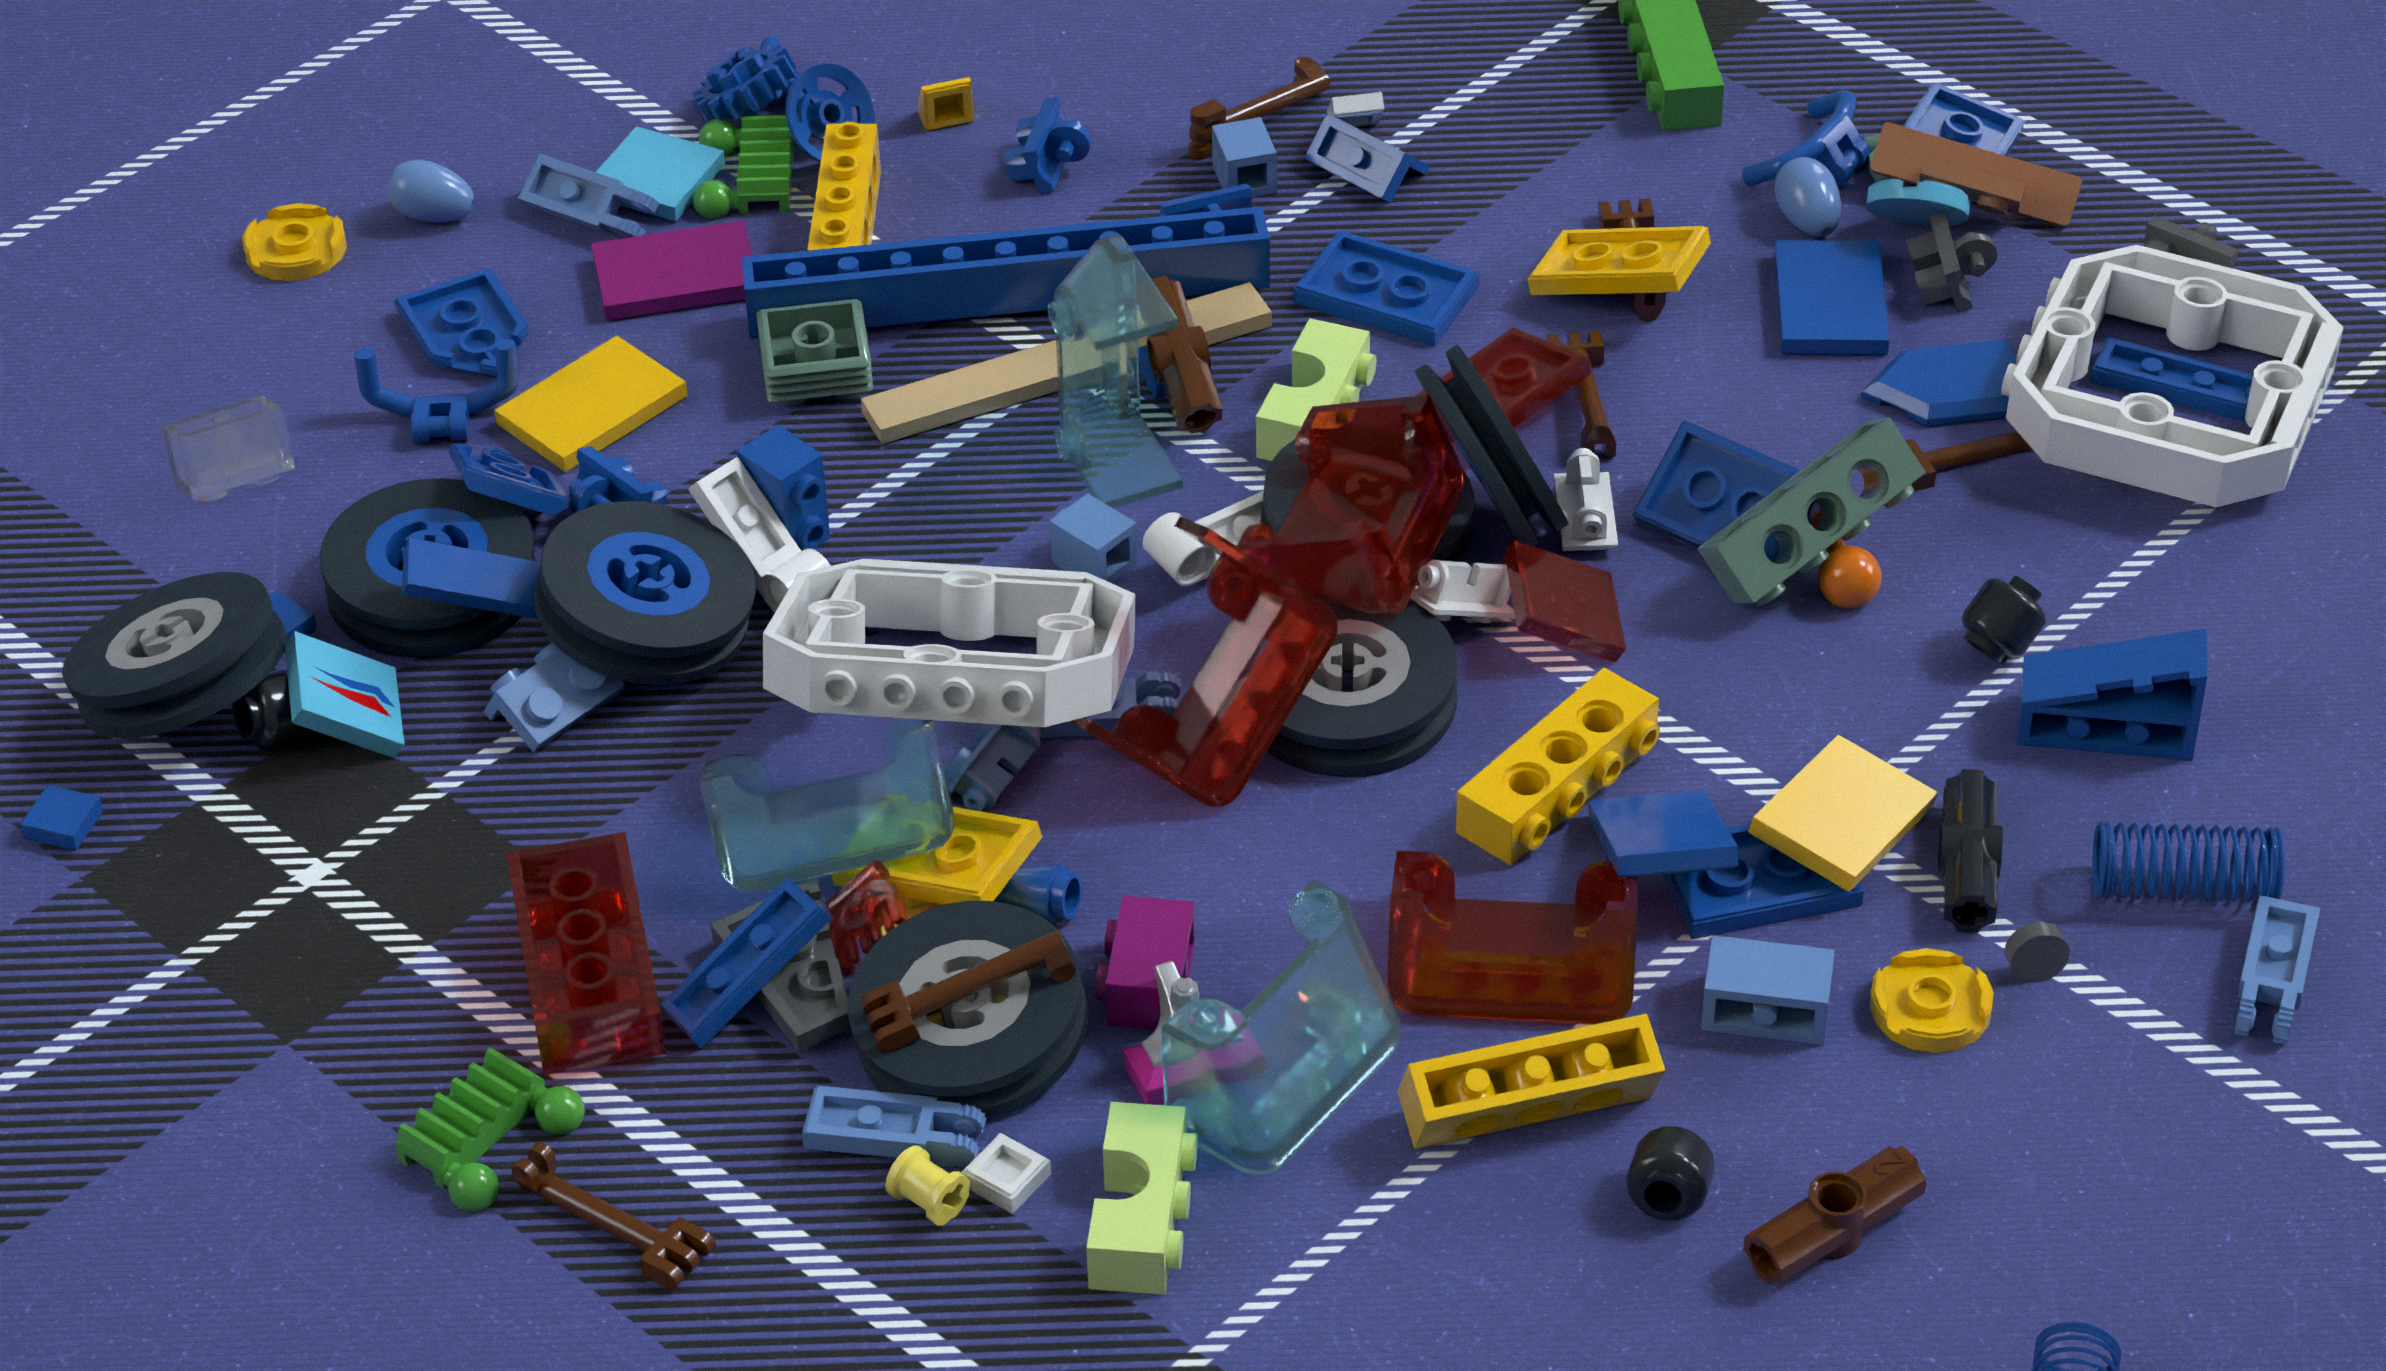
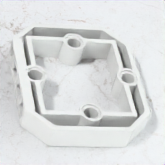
(2139, 436)
(822, 664)

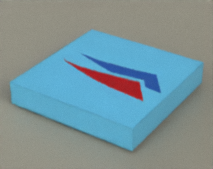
(344, 695)

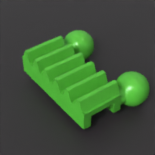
(763, 165)
(476, 1118)

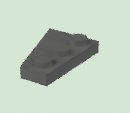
(809, 991)

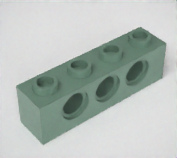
(1738, 549)

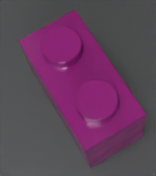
(1142, 937)

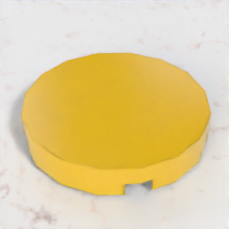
(294, 242)
(1931, 1001)

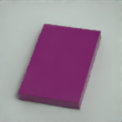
(671, 270)

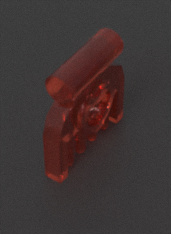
(861, 911)

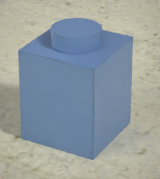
(1245, 155)
(1093, 539)

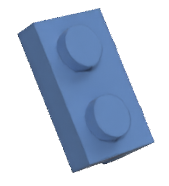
(549, 696)

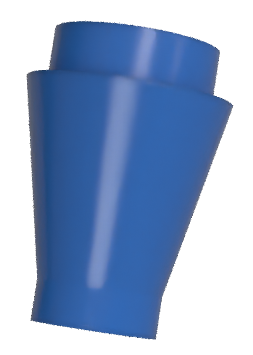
(1045, 890)

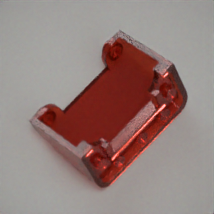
(1371, 504)
(1510, 954)

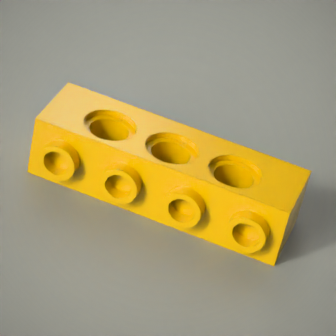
(846, 187)
(1557, 766)
(1530, 1081)

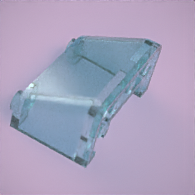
(833, 822)
(1294, 1055)

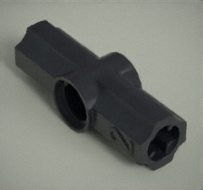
(1970, 851)

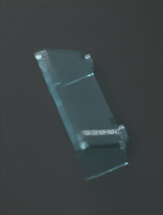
(1097, 326)

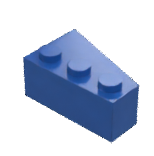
(2116, 697)

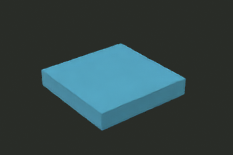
(663, 168)

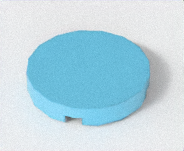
(1916, 204)

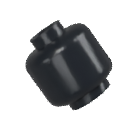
(2004, 618)
(265, 715)
(1670, 1173)

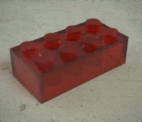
(585, 953)

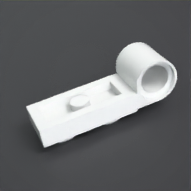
(744, 514)
(1185, 557)

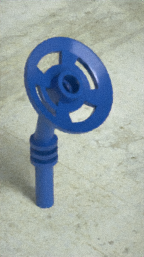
(822, 107)

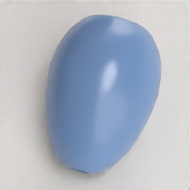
(429, 192)
(1808, 196)

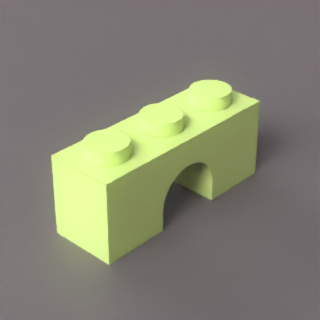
(1327, 369)
(1135, 1237)

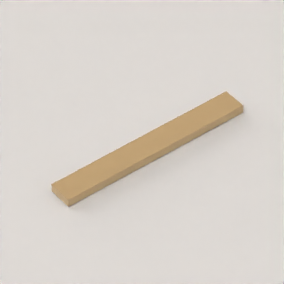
(1032, 372)

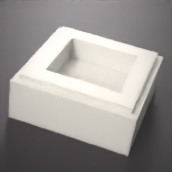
(1358, 109)
(1007, 1173)

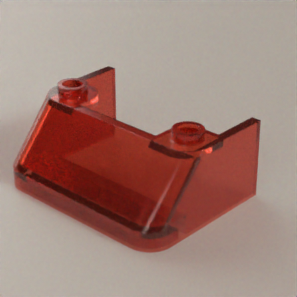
(1243, 686)

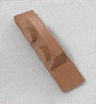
(1987, 177)

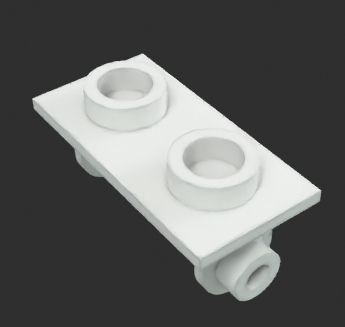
(1586, 503)
(1446, 592)

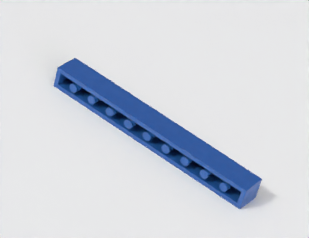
(1007, 268)

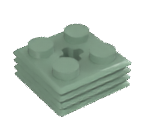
(814, 351)

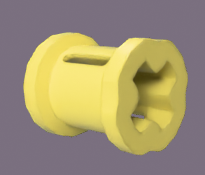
(927, 1185)

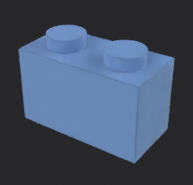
(1767, 989)

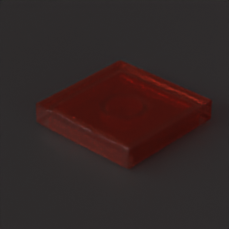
(1564, 601)

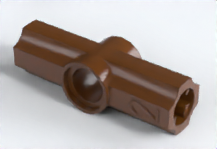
(1184, 365)
(1834, 1214)

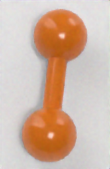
(1849, 574)

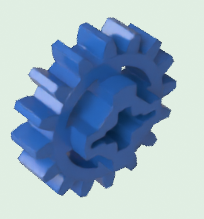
(744, 83)

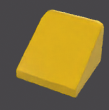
(946, 104)

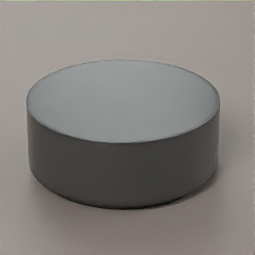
(2037, 952)

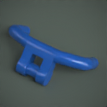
(1832, 144)
(439, 414)

